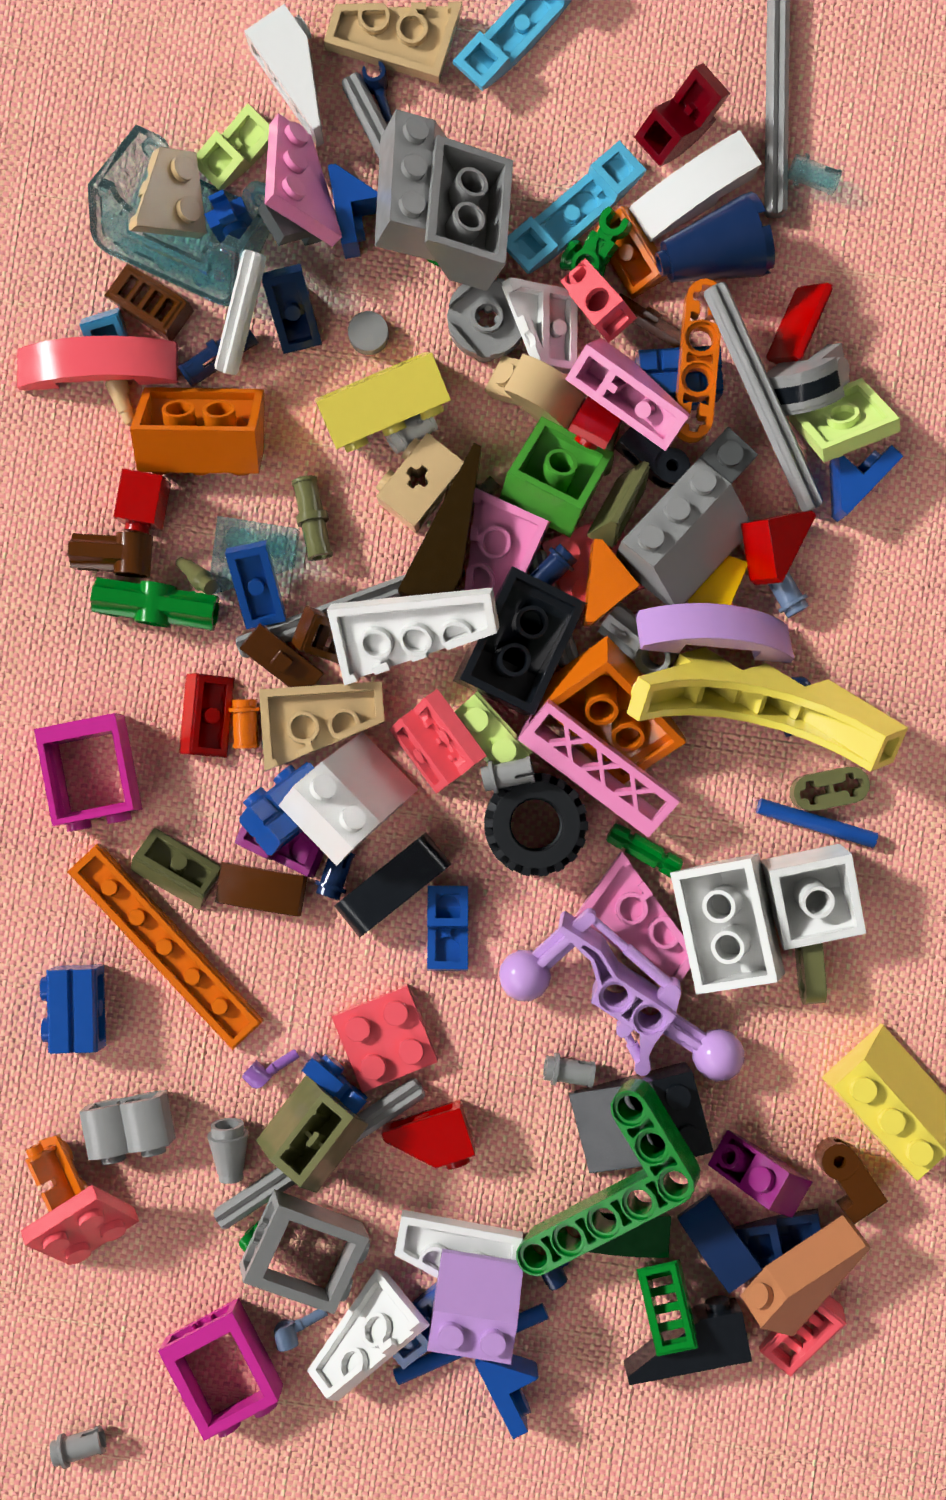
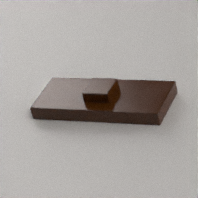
(652, 322)
(280, 658)

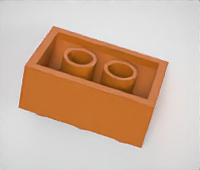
(199, 430)

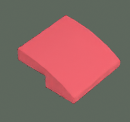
(437, 741)

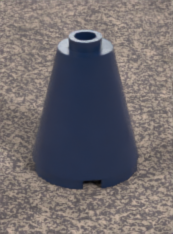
(720, 245)

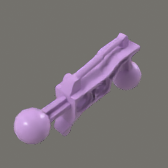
(527, 976)

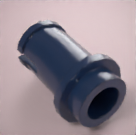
(555, 565)
(334, 878)

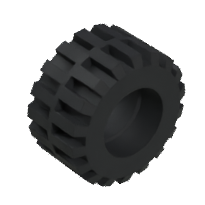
(554, 855)

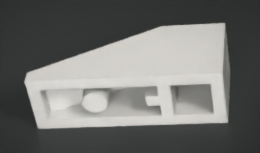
(284, 54)

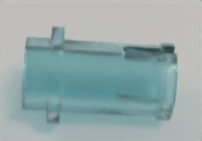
(814, 174)

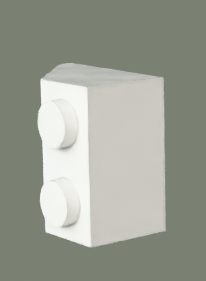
(814, 896)

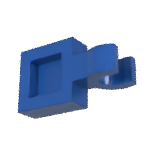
(227, 216)

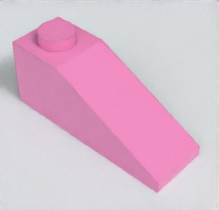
(627, 392)

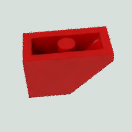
(434, 1136)

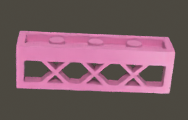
(592, 775)

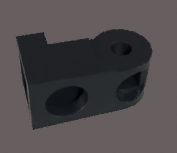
(665, 466)

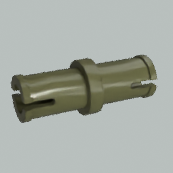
(312, 518)

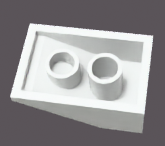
(347, 797)

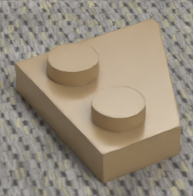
(171, 196)

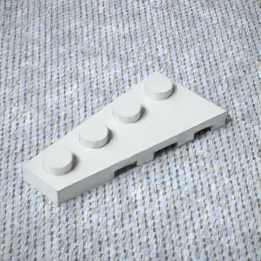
(394, 630)

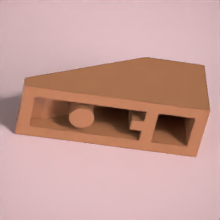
(803, 1277)

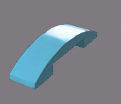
(507, 40)
(576, 210)

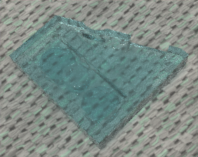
(236, 532)

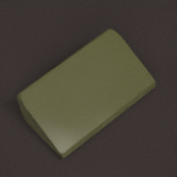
(620, 505)
(176, 868)

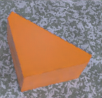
(606, 583)

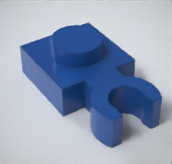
(328, 1075)

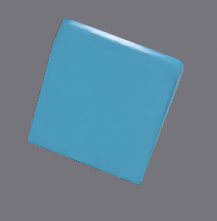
(104, 324)

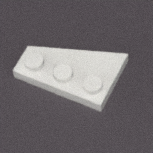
(424, 1236)
(367, 1336)

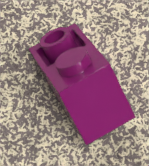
(760, 1174)

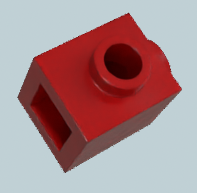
(141, 501)

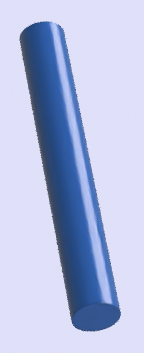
(817, 823)

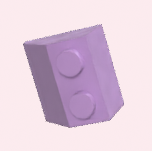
(475, 1306)

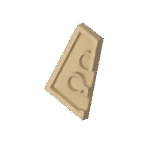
(402, 38)
(313, 717)

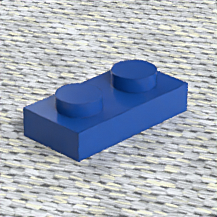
(255, 584)

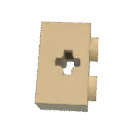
(417, 504)

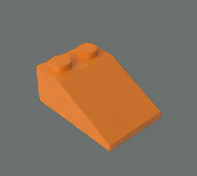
(598, 694)

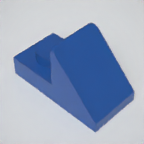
(351, 202)
(850, 485)
(505, 1386)

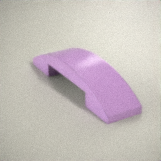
(714, 625)

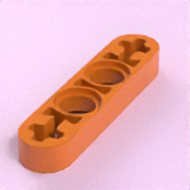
(700, 361)

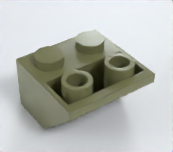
(310, 1135)

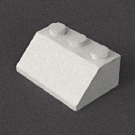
(728, 924)

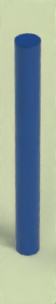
(436, 1360)

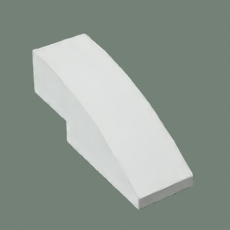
(696, 186)

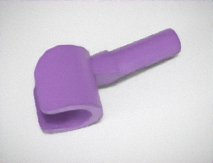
(258, 1075)

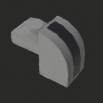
(811, 382)

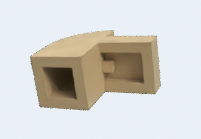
(535, 388)

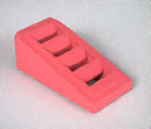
(824, 1330)

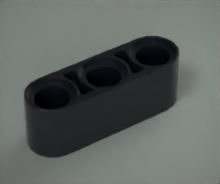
(392, 885)

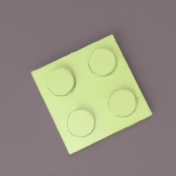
(848, 423)

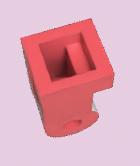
(598, 300)

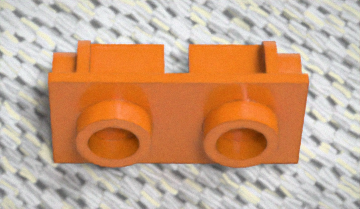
(52, 1161)

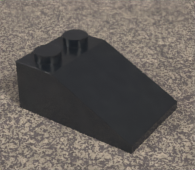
(525, 651)
(603, 1140)

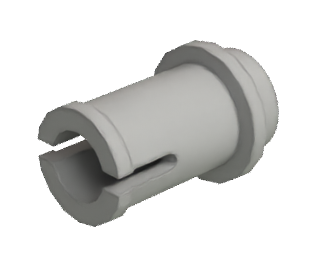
(507, 774)
(569, 1071)
(77, 1446)

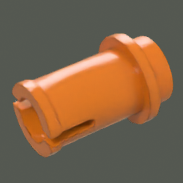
(245, 723)

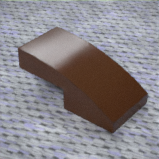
(261, 889)

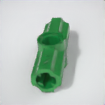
(154, 604)

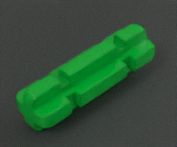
(644, 850)

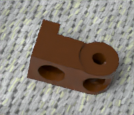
(859, 1187)

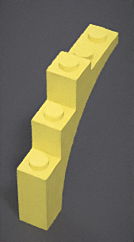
(762, 695)

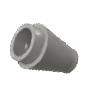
(228, 1148)

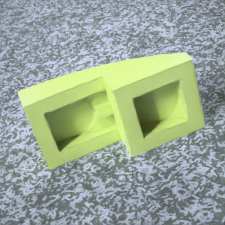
(235, 150)

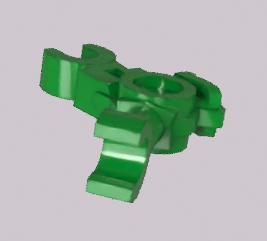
(598, 246)

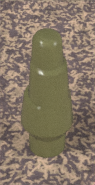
(197, 576)

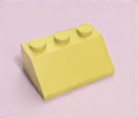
(383, 401)
(893, 1100)

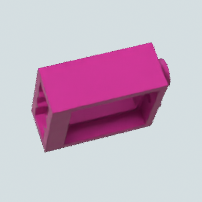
(48, 743)
(201, 1332)

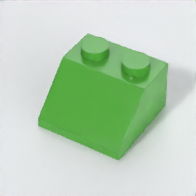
(555, 476)

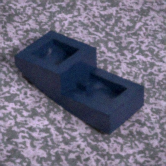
(778, 1234)
(719, 1243)

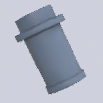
(789, 596)

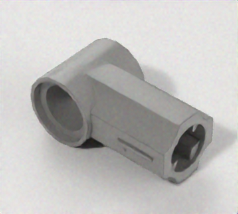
(622, 630)

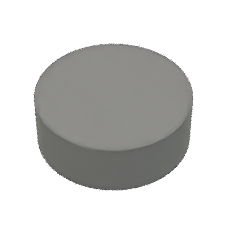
(368, 333)

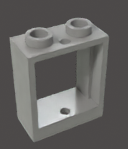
(268, 1234)

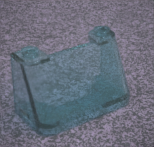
(191, 263)

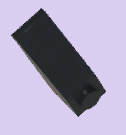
(720, 1341)

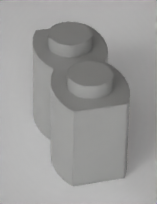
(127, 1126)

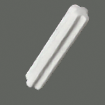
(240, 312)

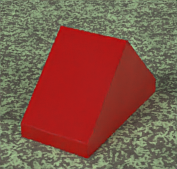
(773, 545)

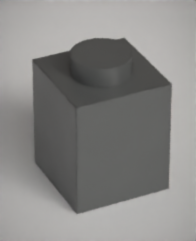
(729, 455)

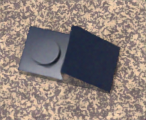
(291, 308)

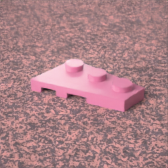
(296, 181)
(637, 917)

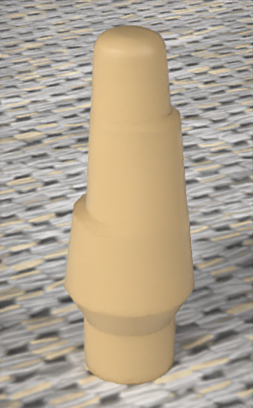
(119, 393)

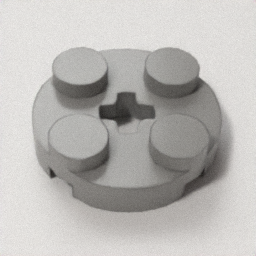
(477, 341)

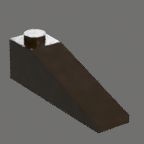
(442, 554)

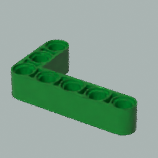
(619, 1197)

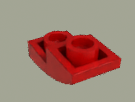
(594, 425)

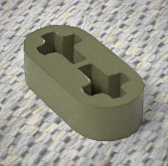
(831, 797)
(811, 974)

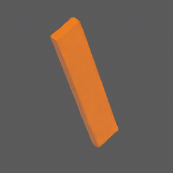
(165, 946)

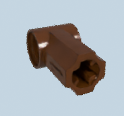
(124, 554)

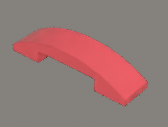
(97, 359)

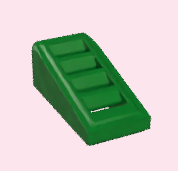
(653, 1310)

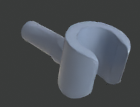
(287, 1330)

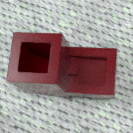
(684, 118)

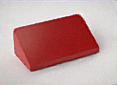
(799, 323)
(206, 715)

